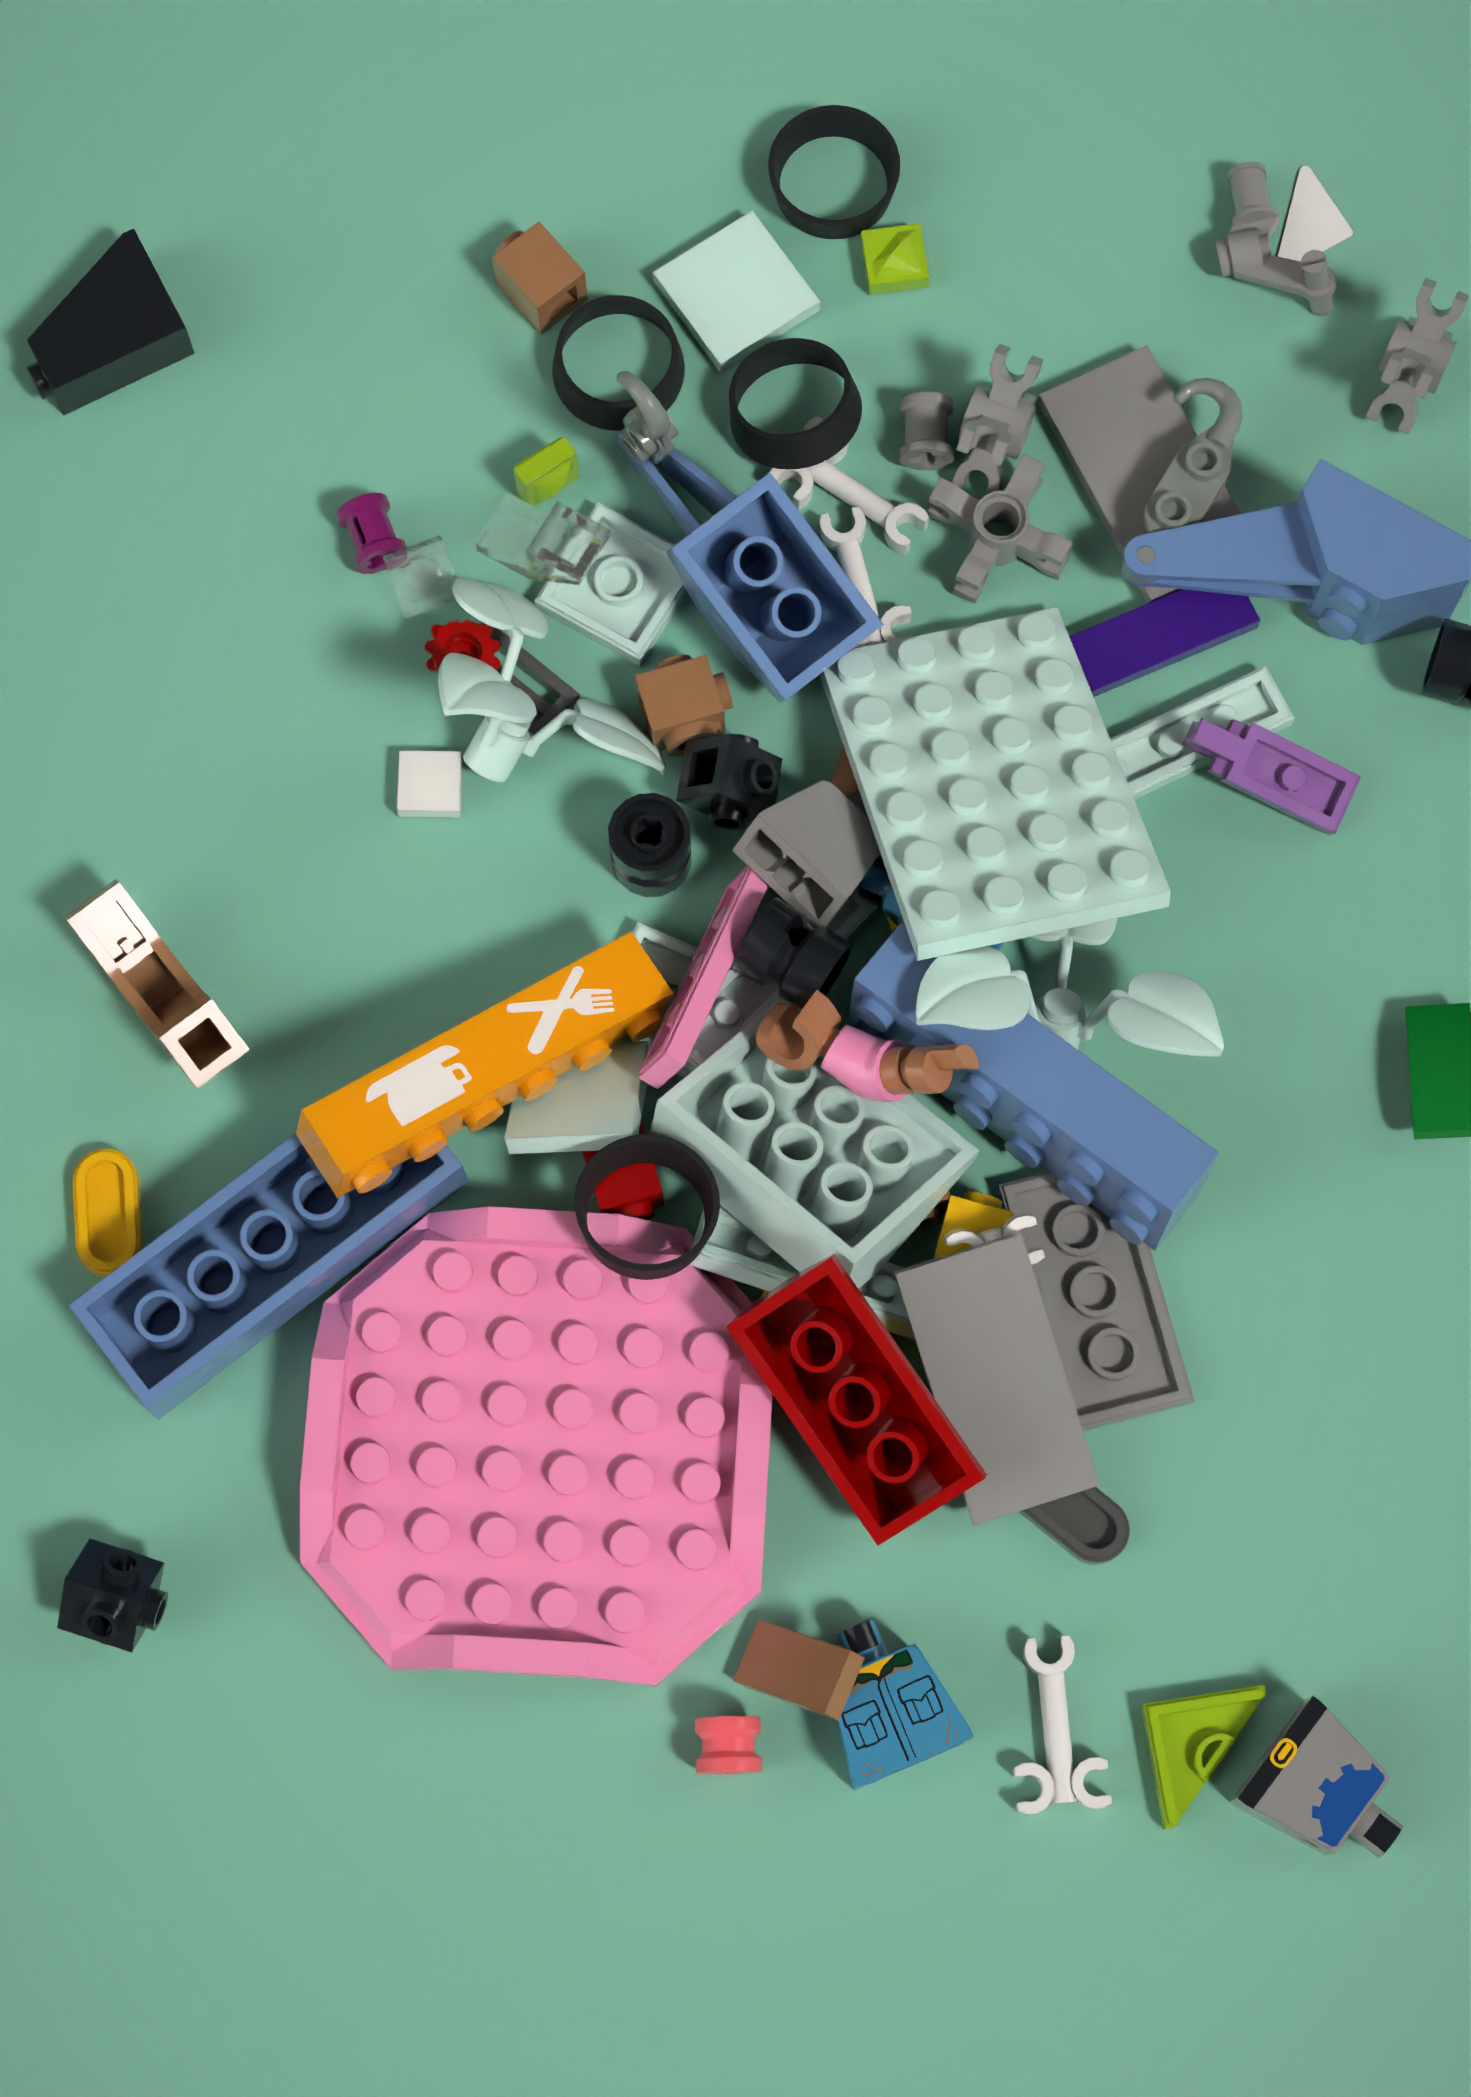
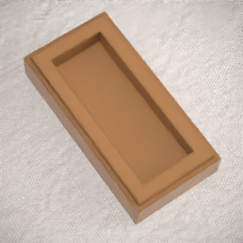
(798, 1669)

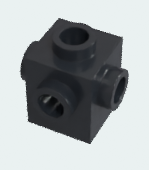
(728, 779)
(112, 1595)

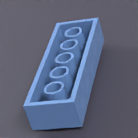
(1048, 1104)
(247, 1267)

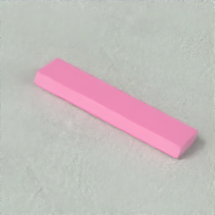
(703, 978)

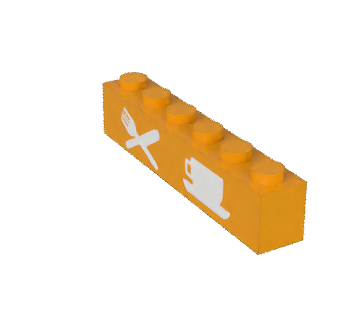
(484, 1065)

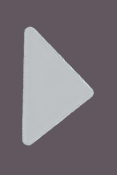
(1312, 219)

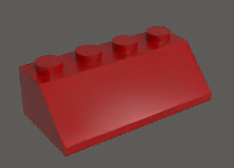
(855, 1399)

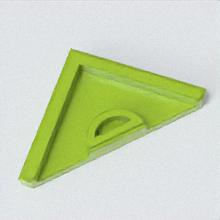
(1189, 1741)

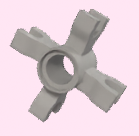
(1417, 356)
(997, 421)
(1040, 548)

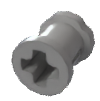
(926, 430)

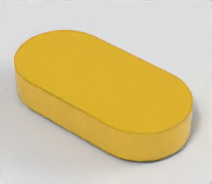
(107, 1211)

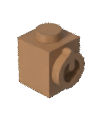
(682, 702)

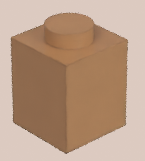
(539, 276)

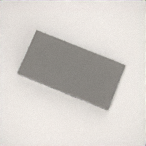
(1120, 441)
(1100, 1307)
(998, 1375)

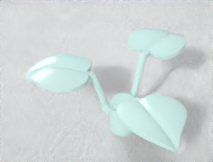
(479, 689)
(983, 994)

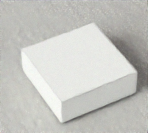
(430, 784)

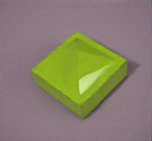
(894, 258)
(546, 471)

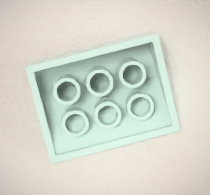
(810, 1157)

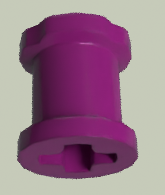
(369, 530)

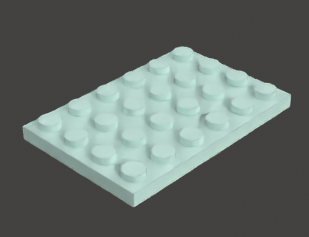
(992, 784)

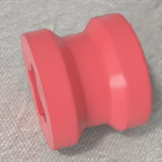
(728, 1745)

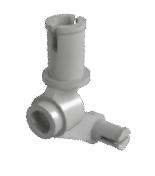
(1248, 251)

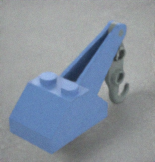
(1343, 549)
(751, 565)

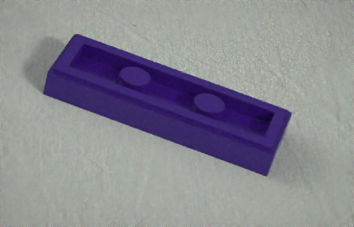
(1160, 635)

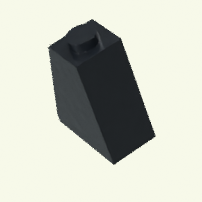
(108, 330)

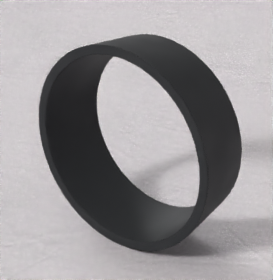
(836, 122)
(610, 414)
(800, 448)
(654, 1150)

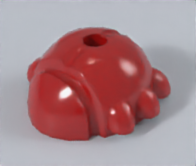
(462, 638)

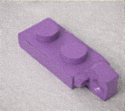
(1276, 771)

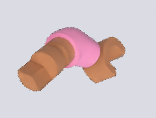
(858, 1060)

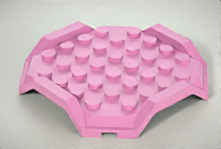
(534, 1450)

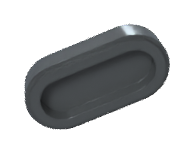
(1084, 1525)

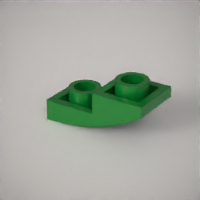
(1439, 1069)

